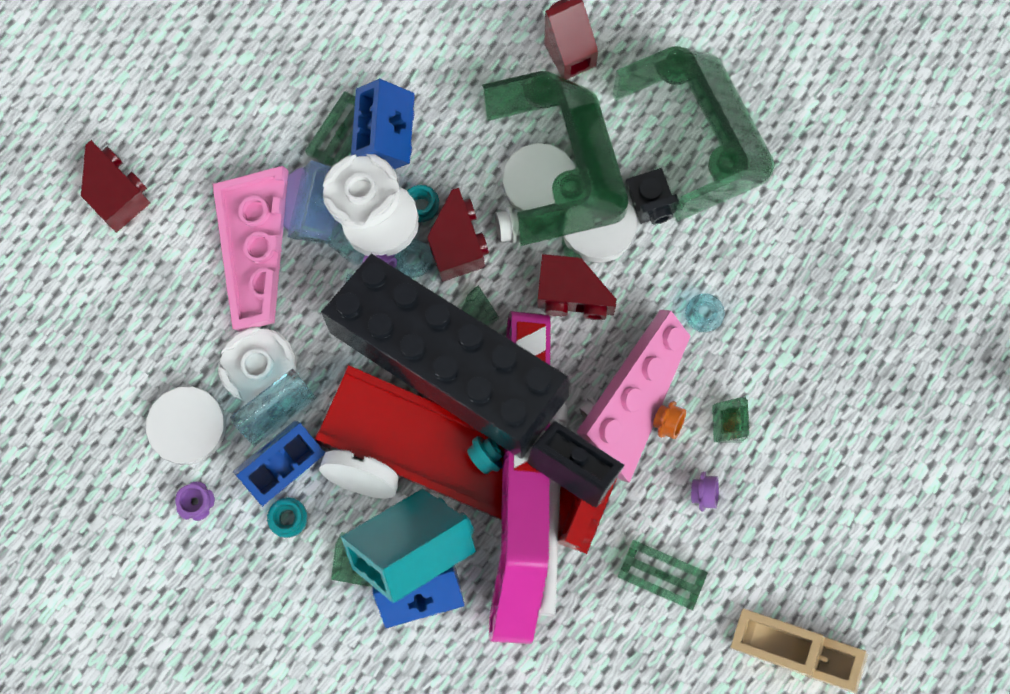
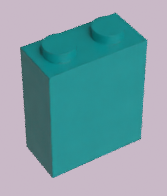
(409, 544)

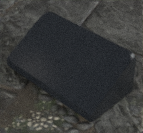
(574, 463)

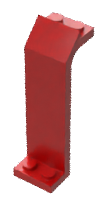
(431, 450)

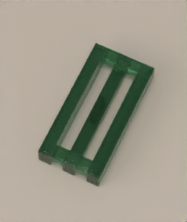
(325, 157)
(669, 560)

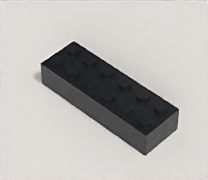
(447, 355)

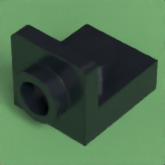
(652, 197)

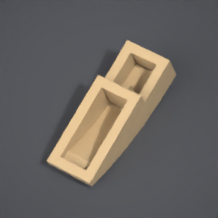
(799, 650)

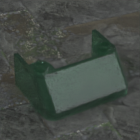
(742, 157)
(582, 196)

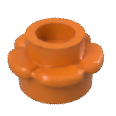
(669, 420)

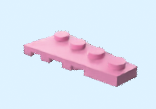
(251, 236)
(628, 406)

